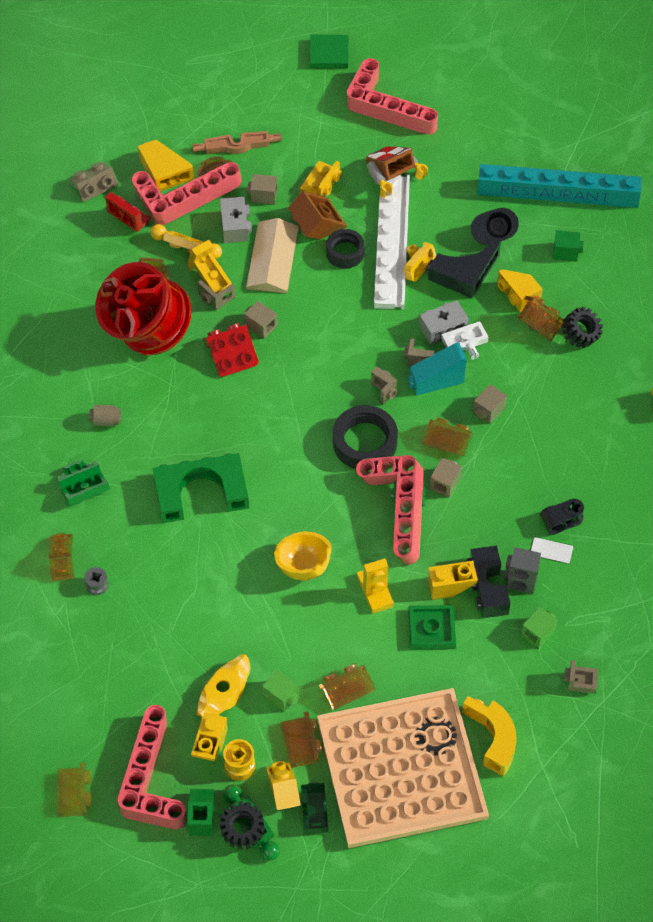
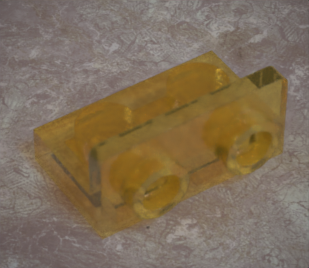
(72, 791)

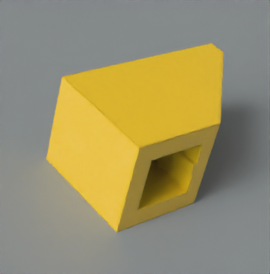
(517, 286)
(451, 579)
(210, 737)
(283, 785)

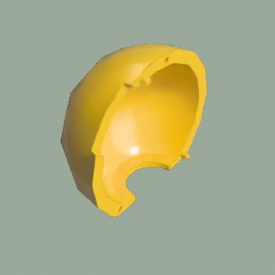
(303, 555)

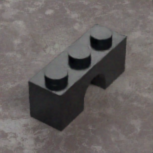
(490, 599)

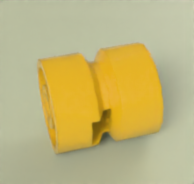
(239, 760)

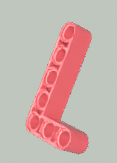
(366, 101)
(188, 197)
(403, 499)
(143, 772)

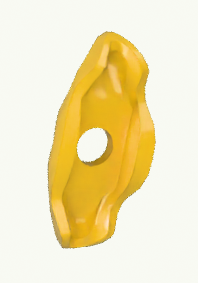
(236, 675)

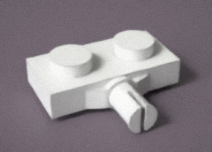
(468, 337)

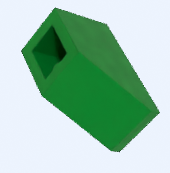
(201, 812)

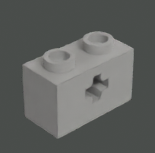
(234, 219)
(442, 320)

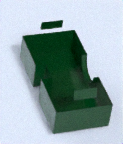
(314, 799)

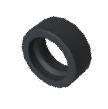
(345, 236)

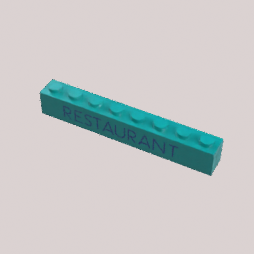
(559, 185)

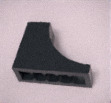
(463, 273)

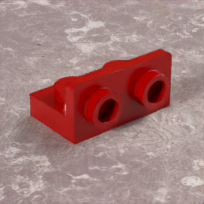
(126, 212)

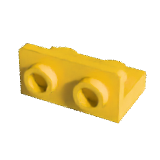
(322, 178)

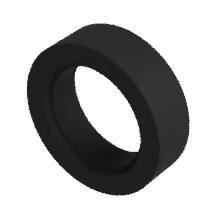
(359, 415)

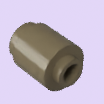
(105, 415)

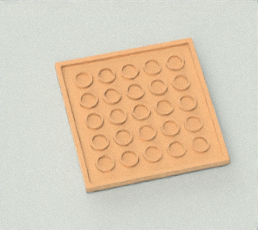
(385, 779)

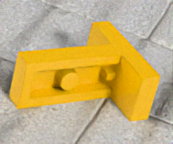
(208, 267)
(374, 585)

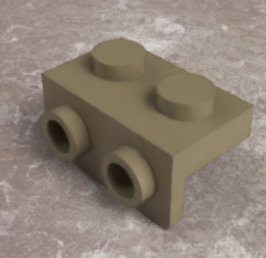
(93, 180)

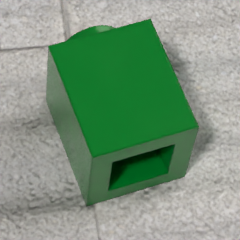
(567, 245)

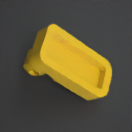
(419, 260)

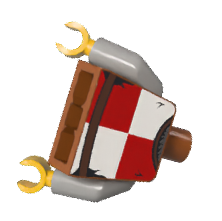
(390, 163)

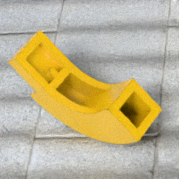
(502, 729)

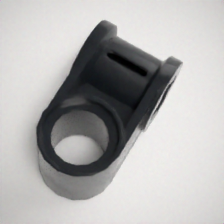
(562, 517)

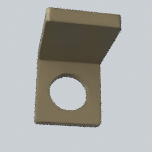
(214, 299)

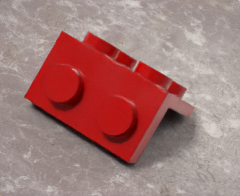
(231, 349)

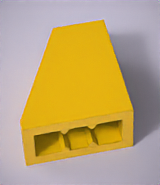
(164, 165)

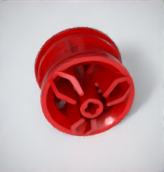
(143, 308)

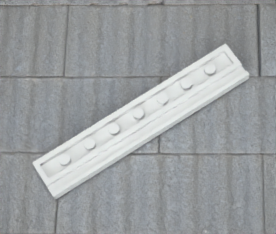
(392, 245)

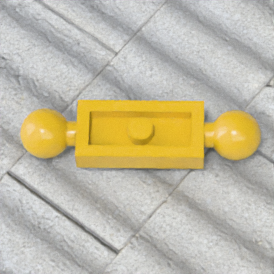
(179, 240)

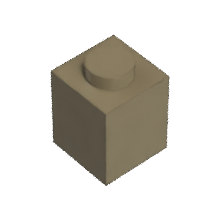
(263, 189)
(260, 319)
(489, 404)
(445, 477)

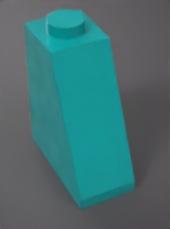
(438, 371)

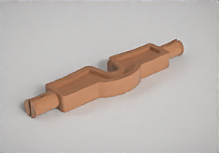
(247, 141)

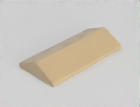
(272, 256)

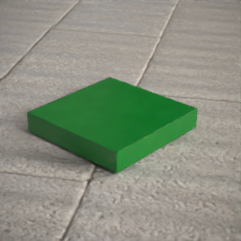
(329, 51)
(432, 627)

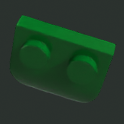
(82, 481)

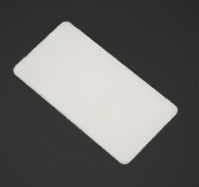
(552, 550)

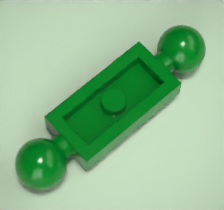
(269, 849)

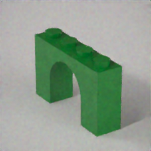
(223, 470)

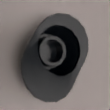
(494, 225)

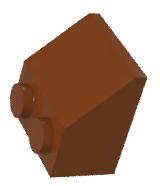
(316, 215)

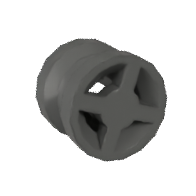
(94, 586)

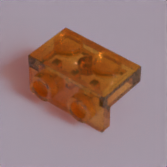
(540, 317)

